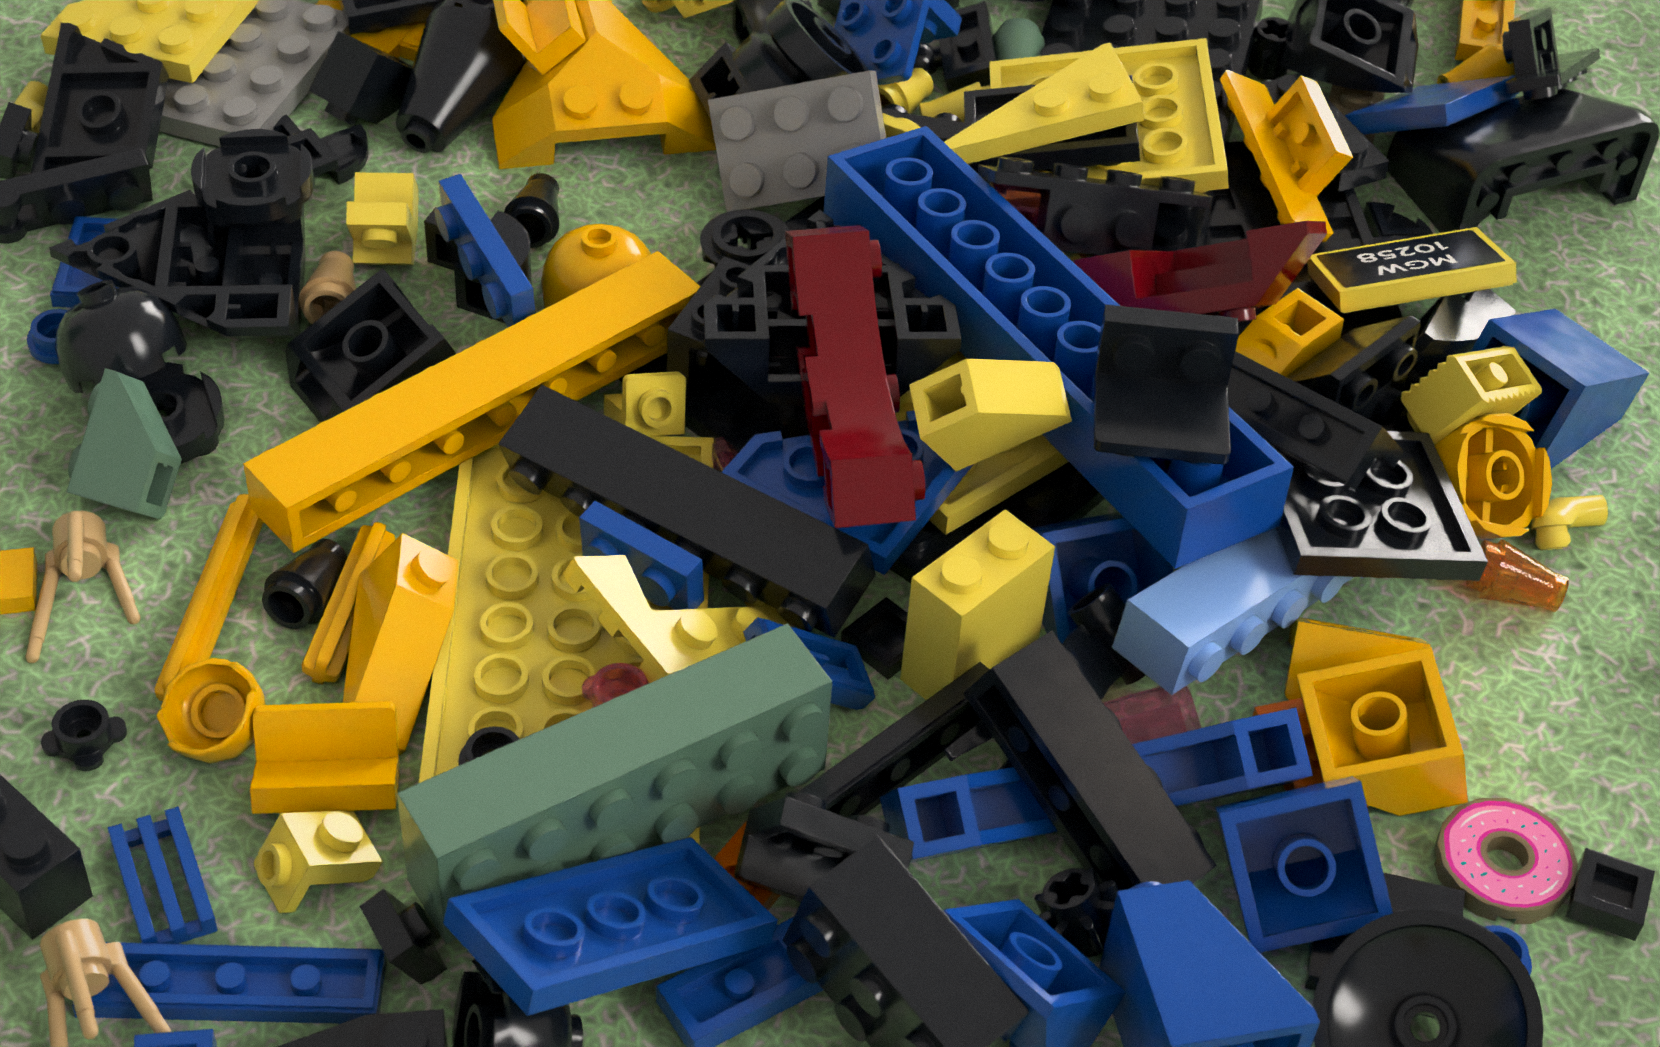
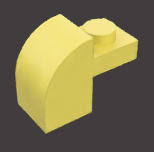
(383, 218)

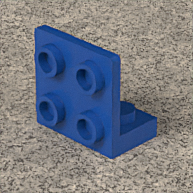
(890, 32)

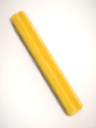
(213, 591)

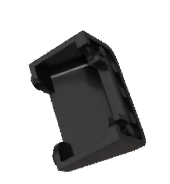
(1521, 146)

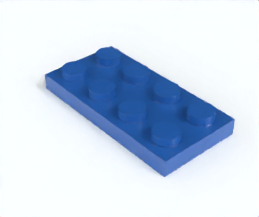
(608, 924)

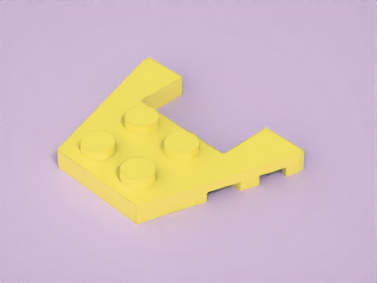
(664, 637)

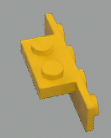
(1292, 143)

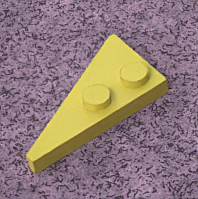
(1071, 103)

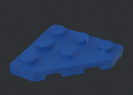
(789, 474)

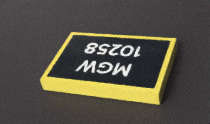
(1411, 269)

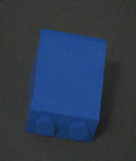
(1581, 378)
(1195, 976)

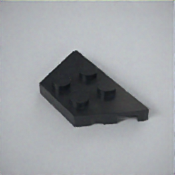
(99, 102)

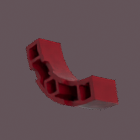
(845, 379)

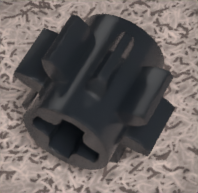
(1269, 49)
(1079, 908)

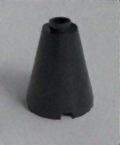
(455, 75)

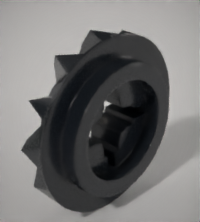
(753, 227)

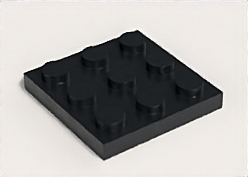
(1390, 527)

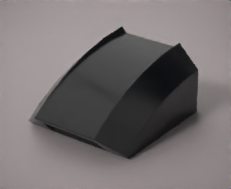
(1353, 44)
(362, 348)

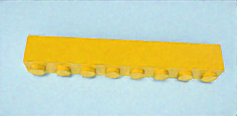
(464, 403)

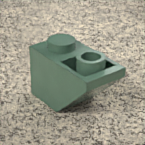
(125, 449)

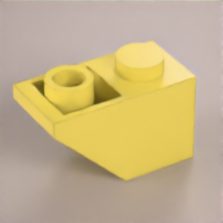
(987, 407)

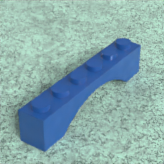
(1192, 765)

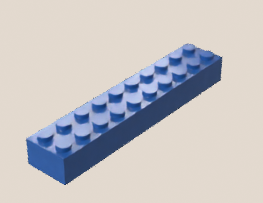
(1032, 303)

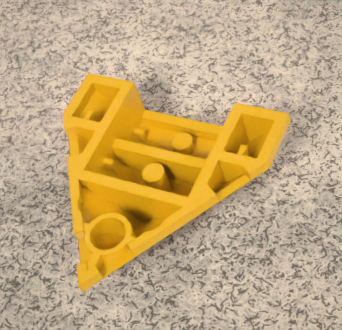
(602, 90)

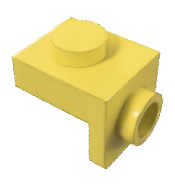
(650, 403)
(314, 851)

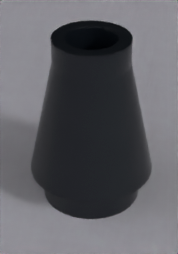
(537, 208)
(303, 586)

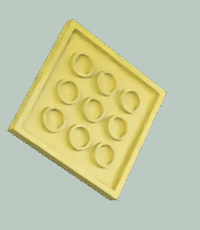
(1179, 107)

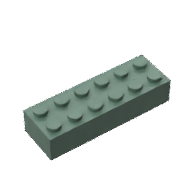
(622, 773)

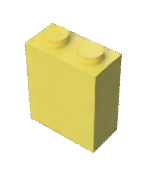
(976, 604)

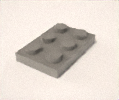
(779, 138)

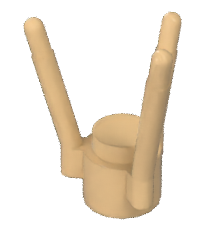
(79, 553)
(79, 969)

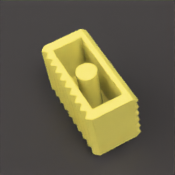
(1468, 388)

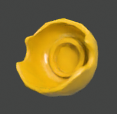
(210, 710)

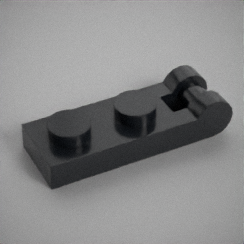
(73, 191)

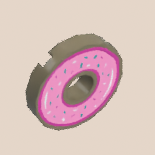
(1526, 833)

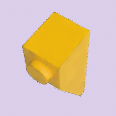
(400, 628)

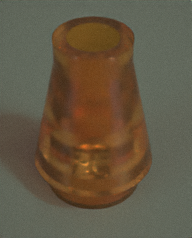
(1518, 578)

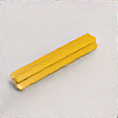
(332, 638)

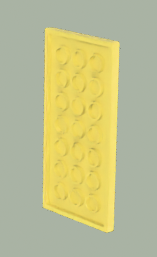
(517, 626)

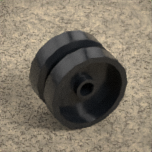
(796, 51)

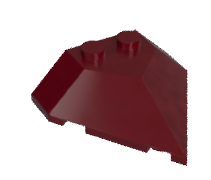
(1212, 278)

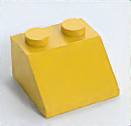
(1389, 730)

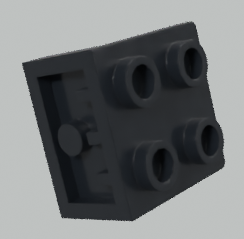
(1164, 384)

